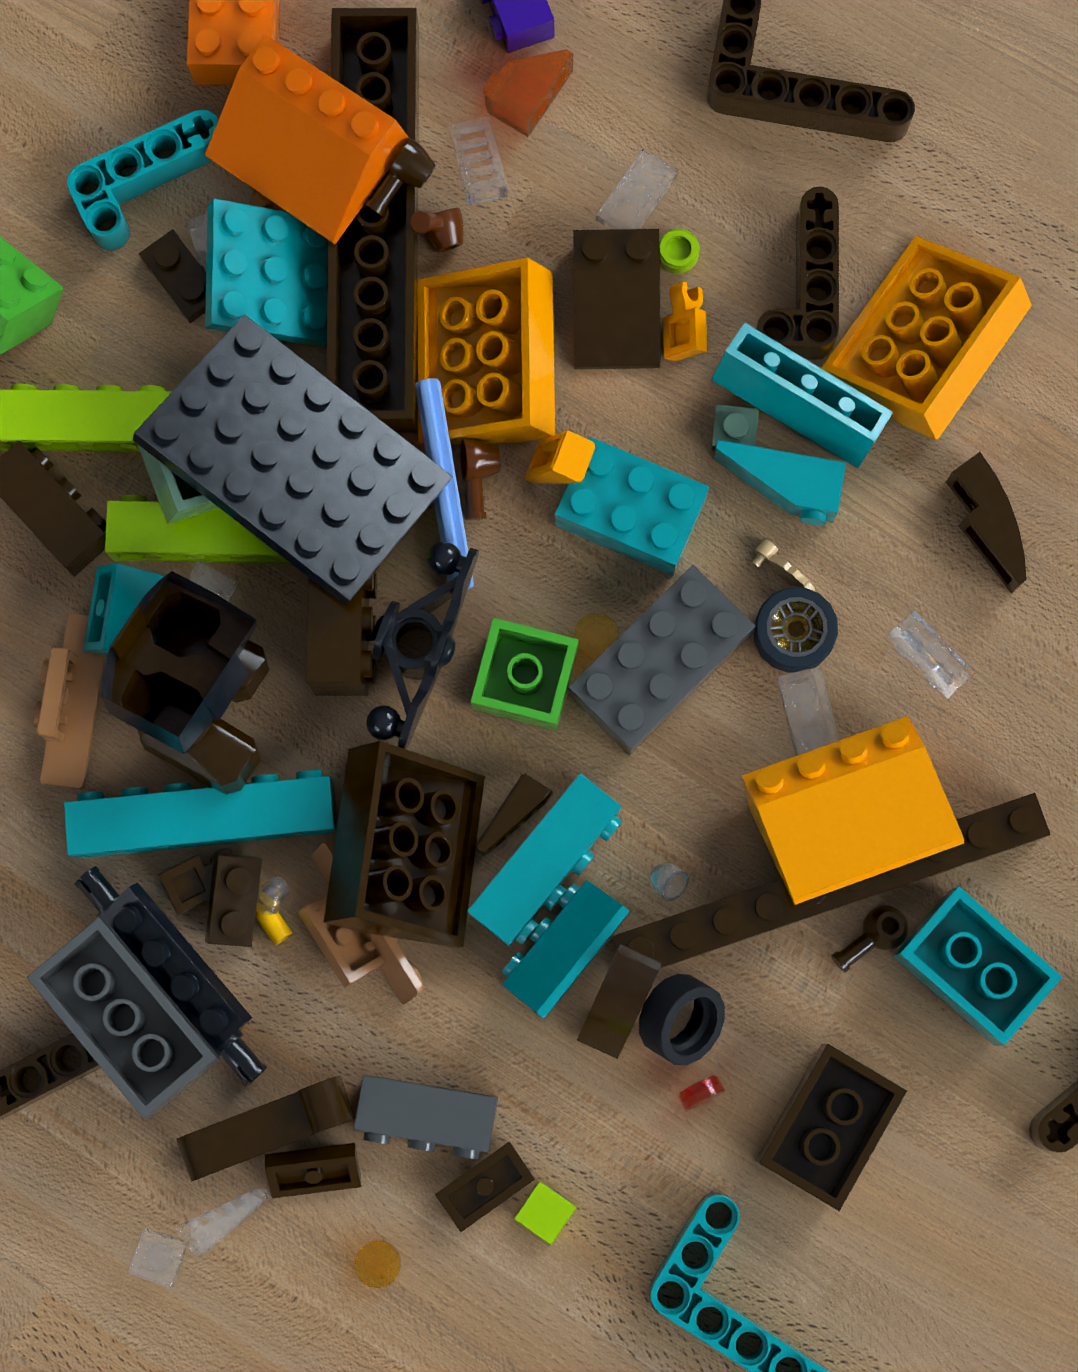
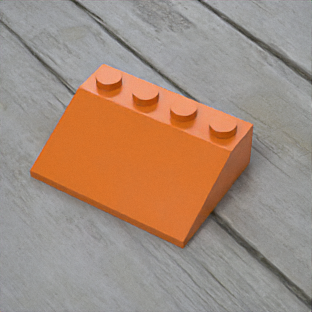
(303, 139)

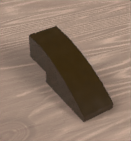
(990, 520)
(619, 1001)

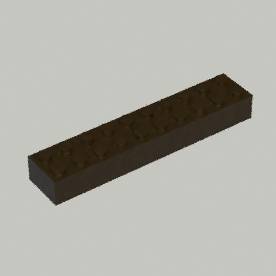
(377, 256)

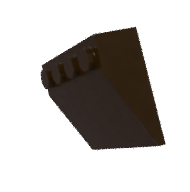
(404, 846)

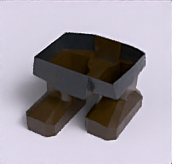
(187, 680)

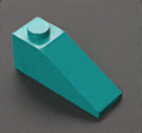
(792, 481)

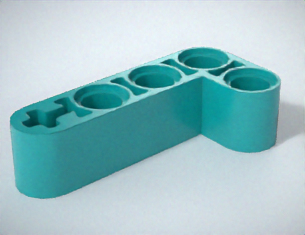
(150, 172)

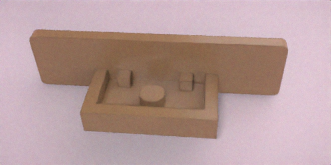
(68, 707)
(354, 952)

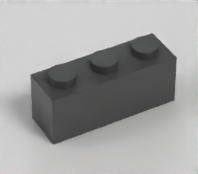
(425, 1116)

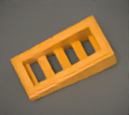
(560, 459)

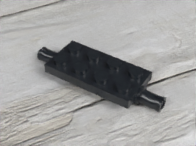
(176, 969)

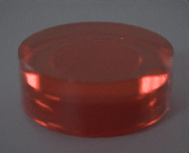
(701, 1092)

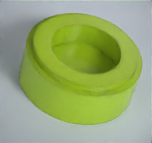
(678, 251)

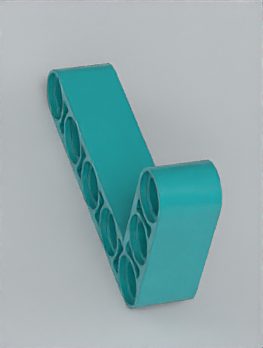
(695, 1298)

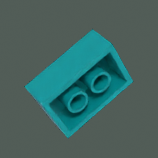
(633, 507)
(977, 966)

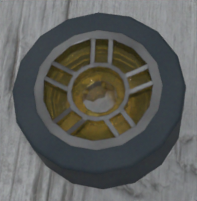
(808, 611)

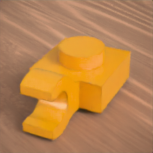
(686, 328)

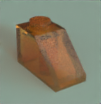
(527, 89)

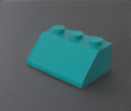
(563, 947)

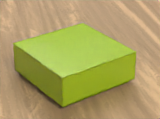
(545, 1212)

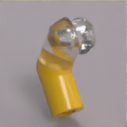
(268, 906)

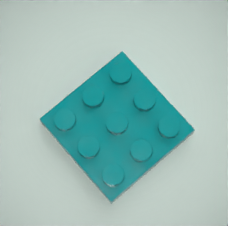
(267, 269)

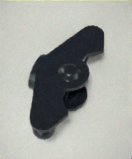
(444, 560)

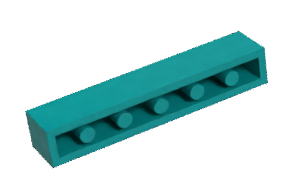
(200, 816)

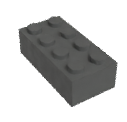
(661, 660)
(123, 1018)

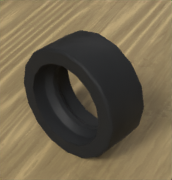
(662, 1008)

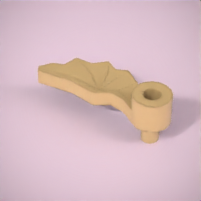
(766, 552)

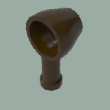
(411, 167)
(873, 936)

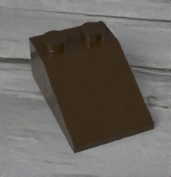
(616, 298)

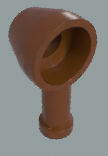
(442, 229)
(477, 462)

